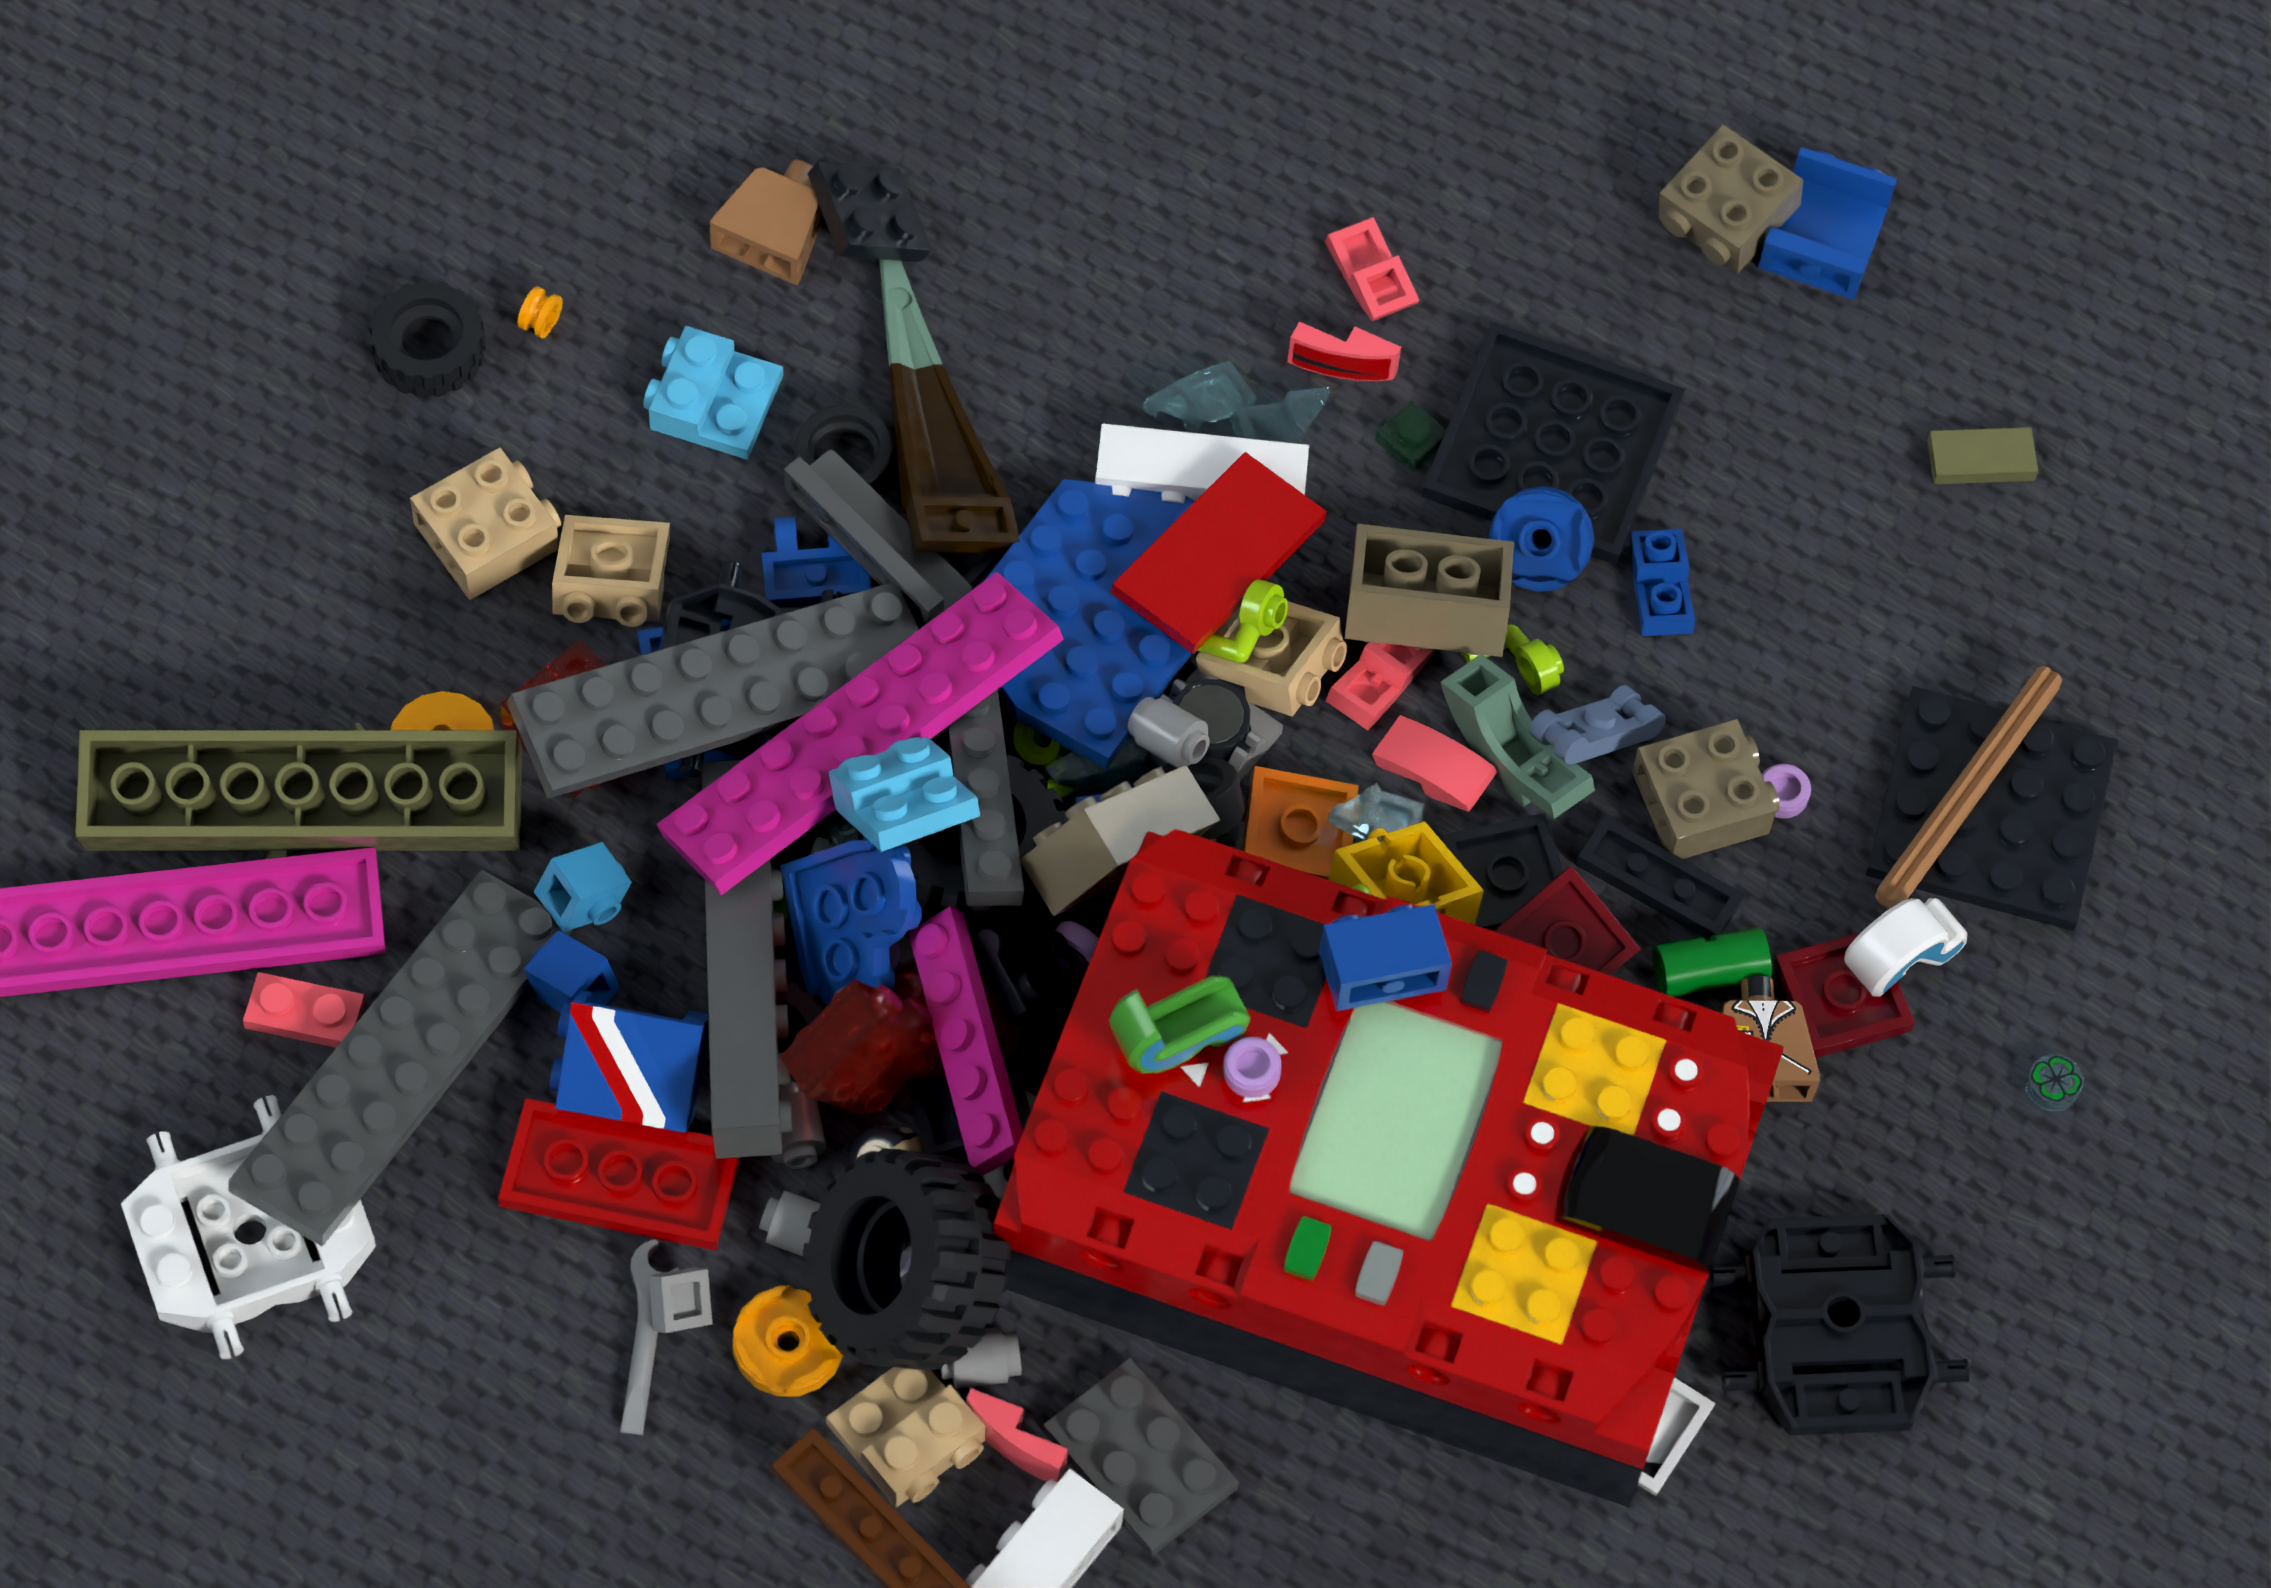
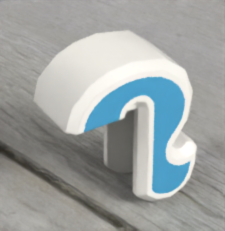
(1901, 938)

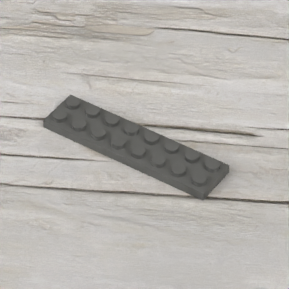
(703, 690)
(396, 1061)

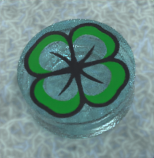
(2054, 1082)

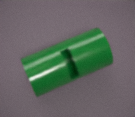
(1712, 965)

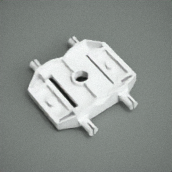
(247, 1275)

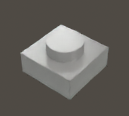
(680, 1299)

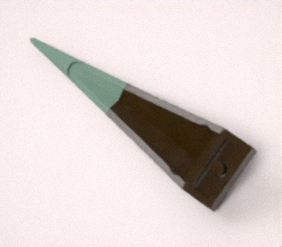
(943, 471)

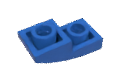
(1661, 582)

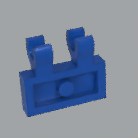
(801, 576)

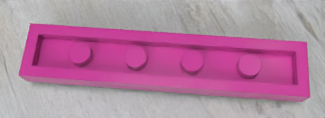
(967, 1040)

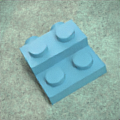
(711, 393)
(901, 793)

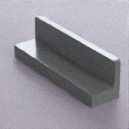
(873, 534)

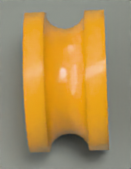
(540, 312)

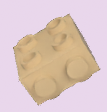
(486, 522)

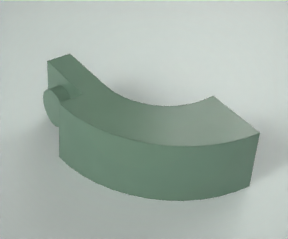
(1498, 730)

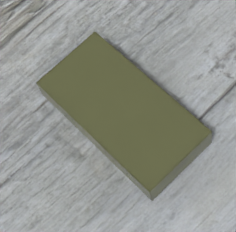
(1982, 455)

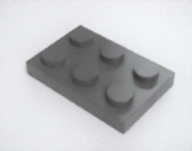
(1141, 1456)

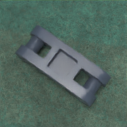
(1598, 726)

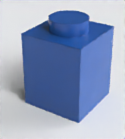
(566, 968)

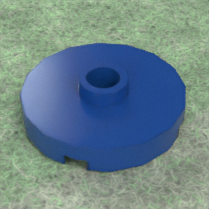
(1571, 531)

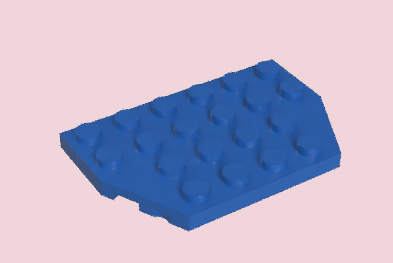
(1109, 652)

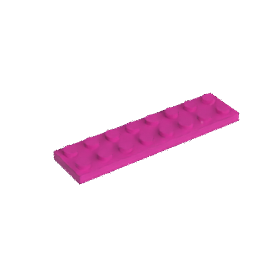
(901, 696)
(190, 921)

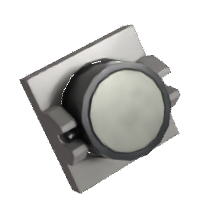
(1236, 728)

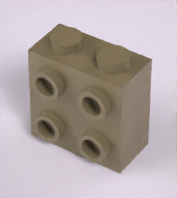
(1729, 199)
(1705, 789)

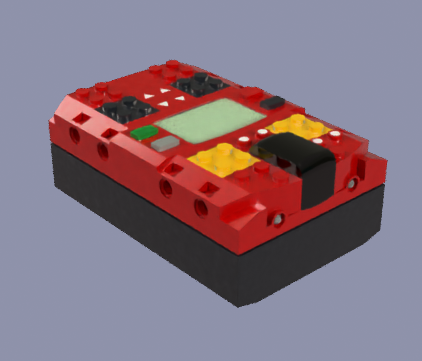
(1442, 1208)

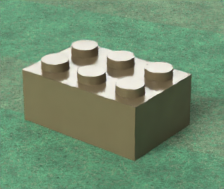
(1429, 590)
(1100, 838)

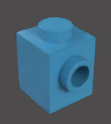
(583, 887)

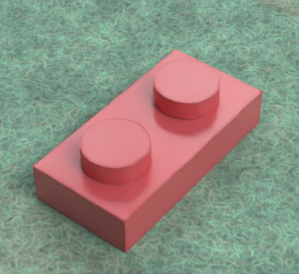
(302, 1010)

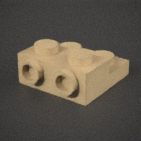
(610, 569)
(1285, 664)
(908, 1432)

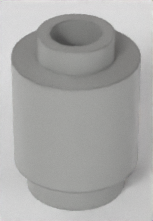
(1169, 732)
(807, 1138)
(788, 1221)
(988, 1362)

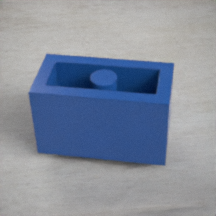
(1385, 956)

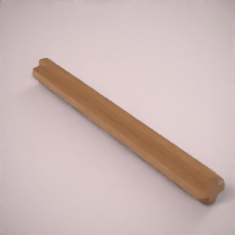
(1968, 787)

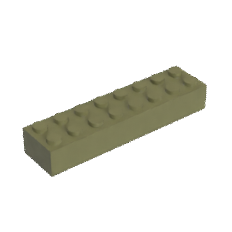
(299, 790)

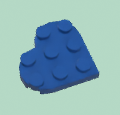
(848, 913)

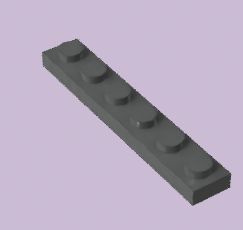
(988, 841)

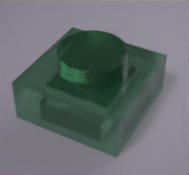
(1411, 436)

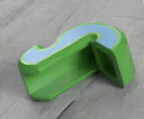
(1178, 1025)

